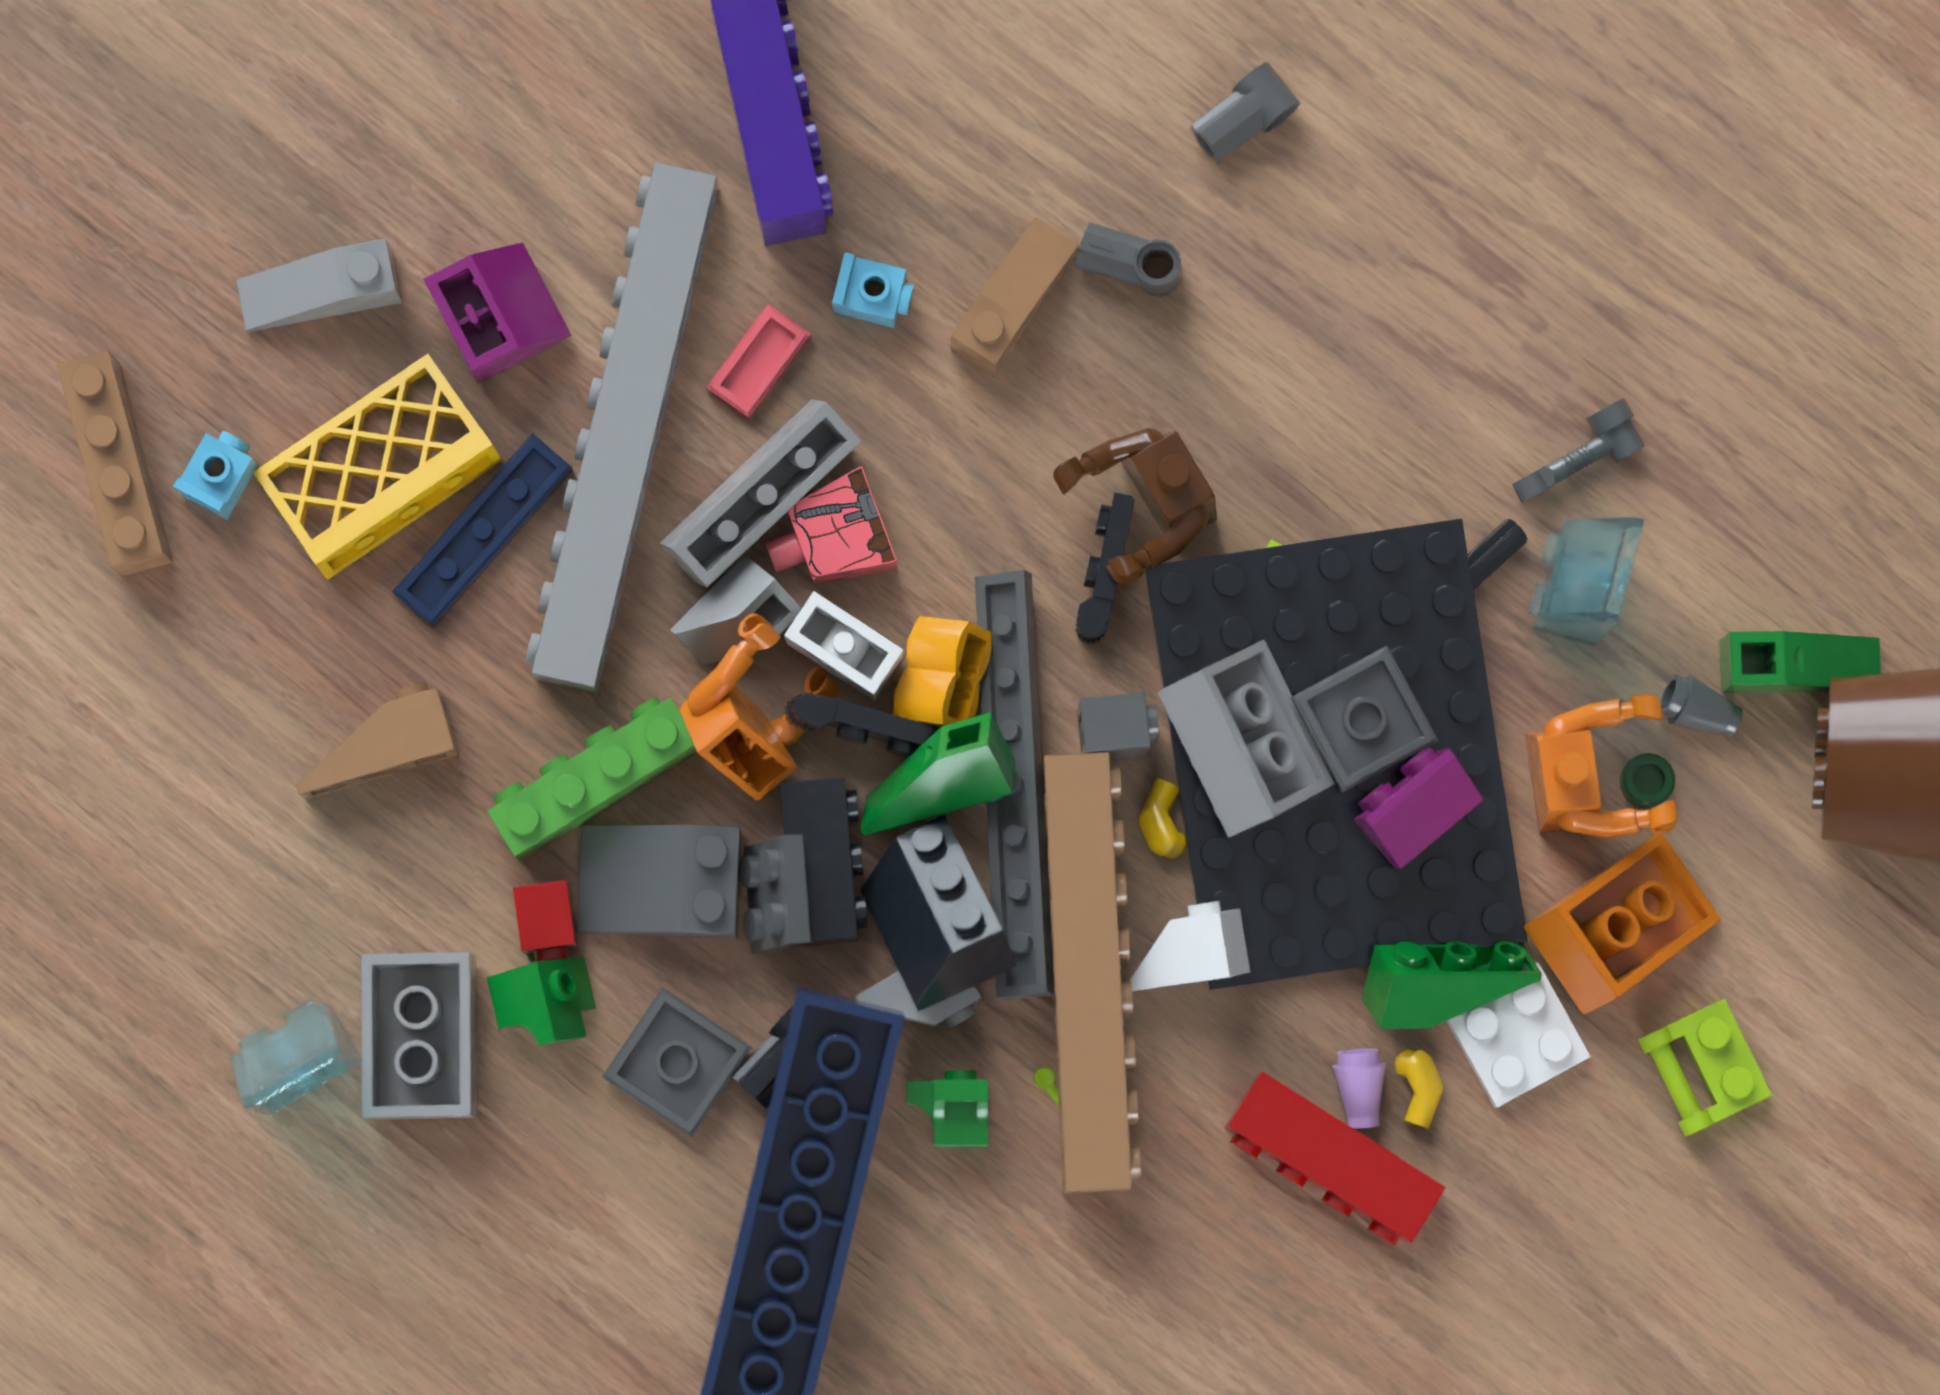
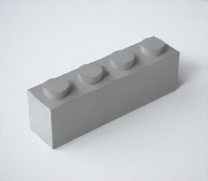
(760, 492)

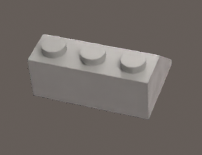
(1246, 738)

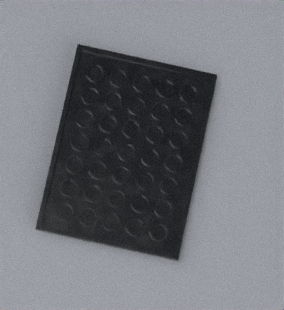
(1310, 878)

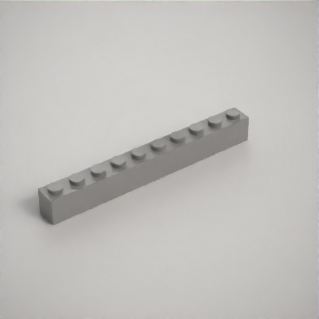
(624, 428)

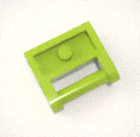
(1720, 1059)

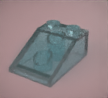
(1585, 577)
(293, 1059)

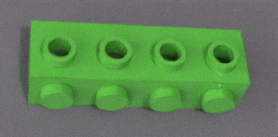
(592, 780)

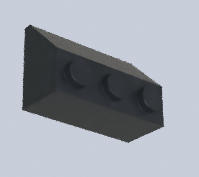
(935, 915)

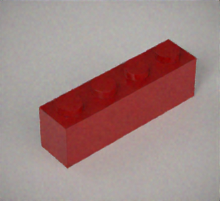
(1334, 1158)

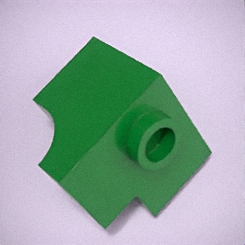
(544, 999)
(955, 1107)

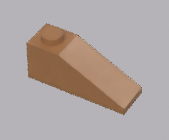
(1012, 296)
(392, 740)

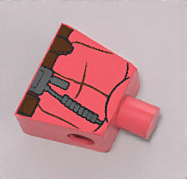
(835, 533)

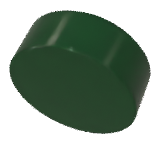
(1647, 780)

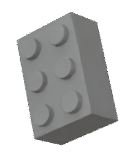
(419, 1035)

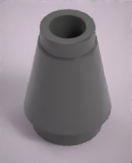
(1697, 706)

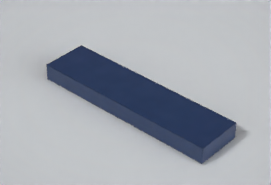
(482, 530)

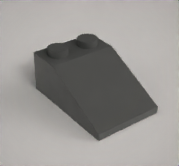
(660, 880)

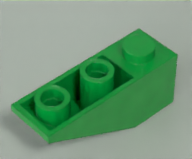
(1793, 660)
(948, 772)
(1433, 983)

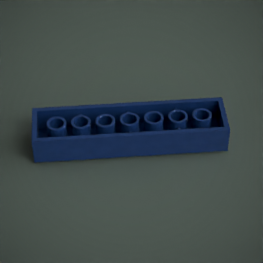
(803, 1196)

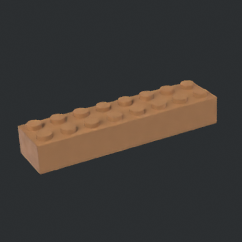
(1087, 973)

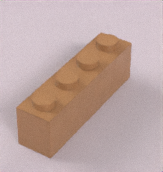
(114, 463)

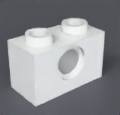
(844, 646)

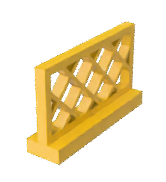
(392, 506)

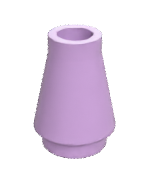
(1360, 1084)

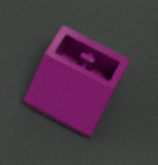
(497, 309)
(1418, 807)

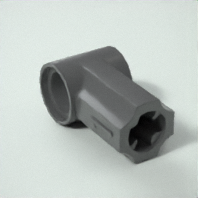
(1256, 105)
(1124, 258)

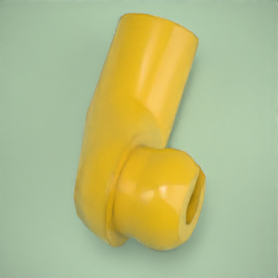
(1157, 824)
(1425, 1082)

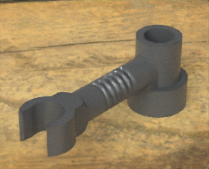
(1614, 435)

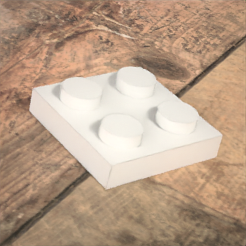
(1518, 1041)

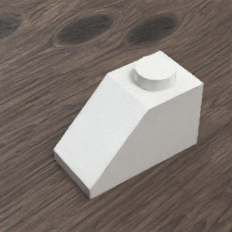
(1195, 949)

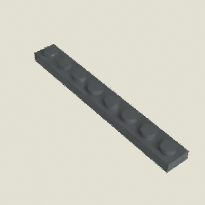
(1017, 819)

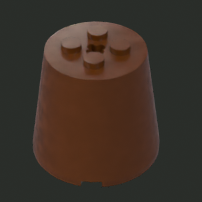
(1881, 763)

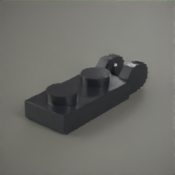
(1113, 525)
(858, 723)

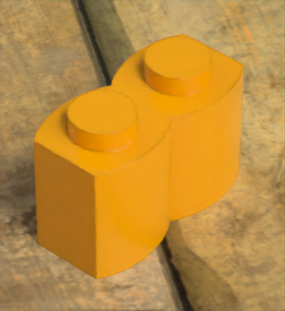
(942, 671)

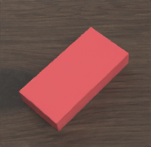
(758, 362)

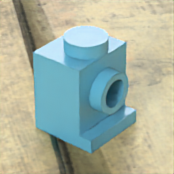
(853, 301)
(220, 492)

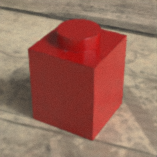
(546, 920)

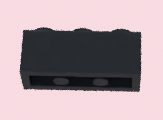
(823, 814)

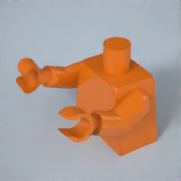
(733, 729)
(1567, 777)

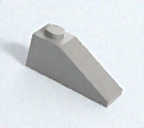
(321, 286)

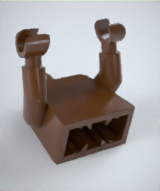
(1166, 481)

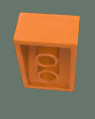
(1622, 924)

